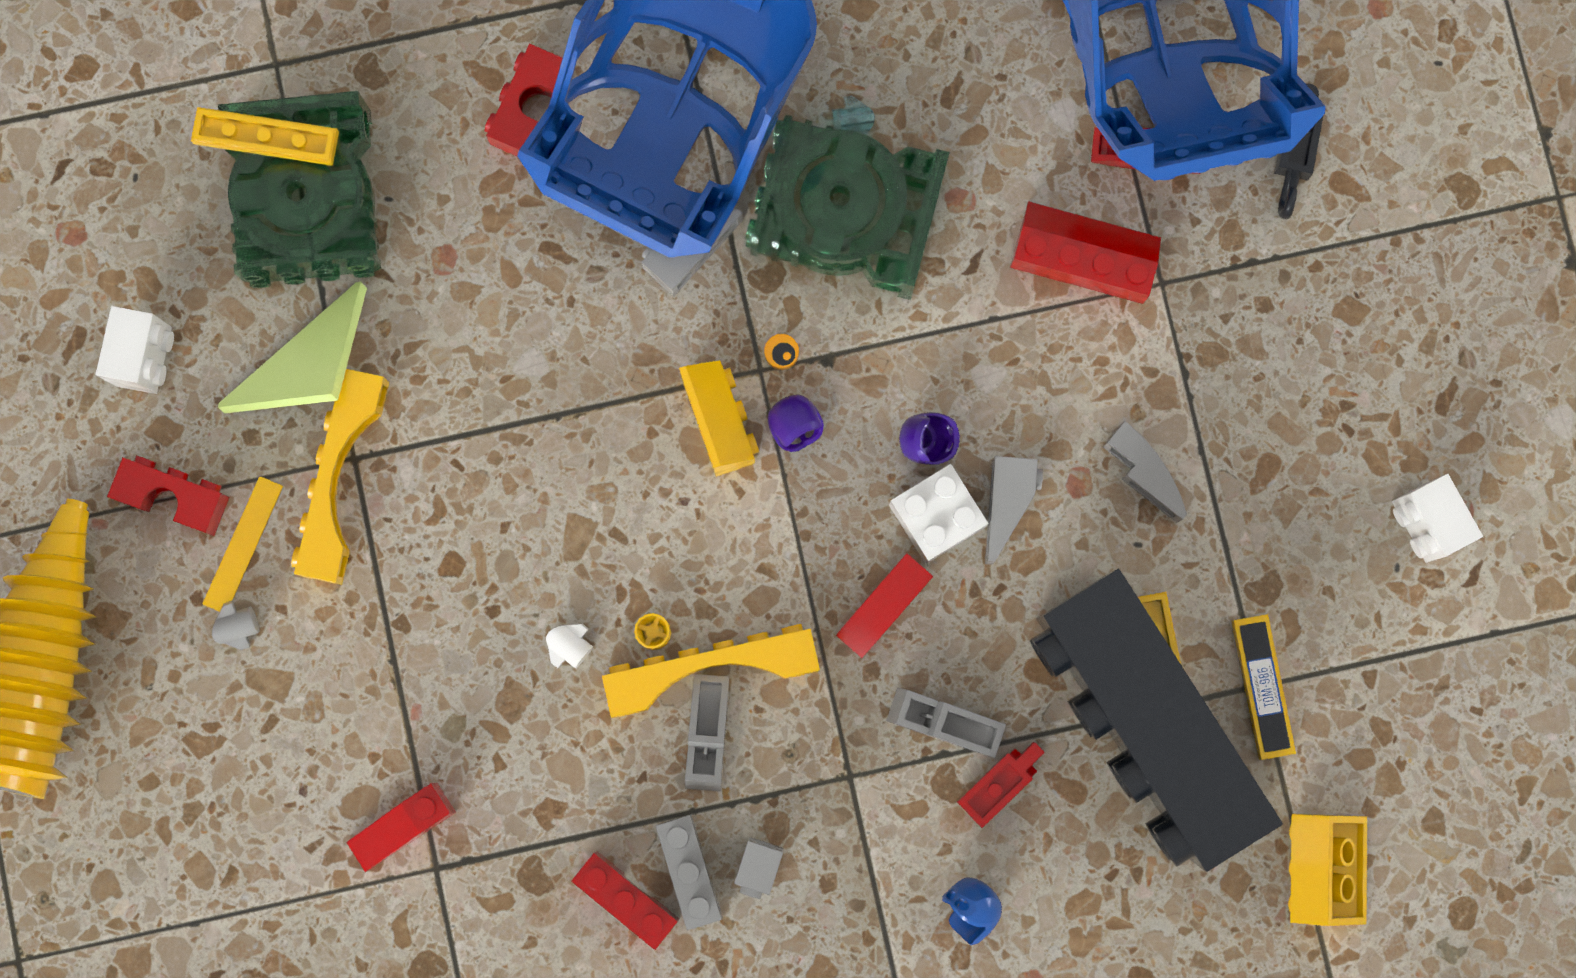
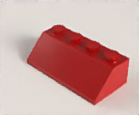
(1086, 253)

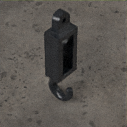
(1297, 165)

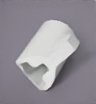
(568, 644)

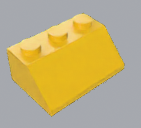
(719, 416)
(1328, 870)

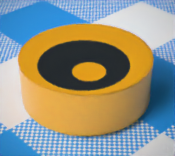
(781, 351)

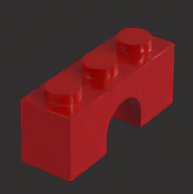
(534, 76)
(140, 484)
(624, 900)

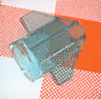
(853, 117)

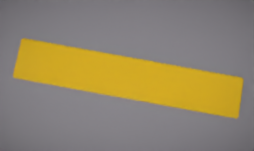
(243, 543)

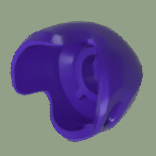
(792, 420)
(928, 438)

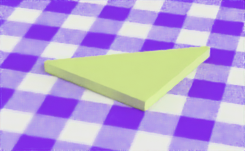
(307, 366)

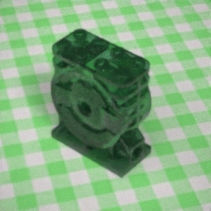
(266, 187)
(782, 234)

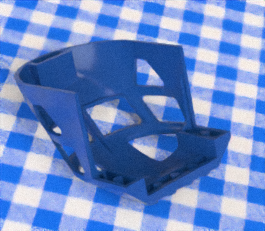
(1188, 121)
(634, 180)

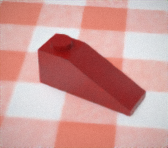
(401, 826)

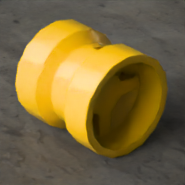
(648, 628)

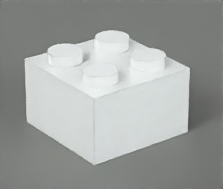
(135, 350)
(938, 513)
(1436, 519)

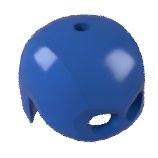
(977, 909)

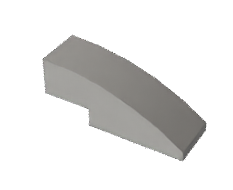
(1146, 472)
(946, 722)
(707, 732)

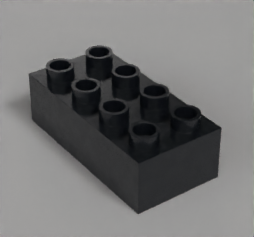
(1157, 721)

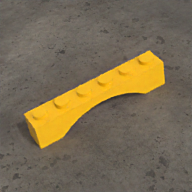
(323, 548)
(638, 688)

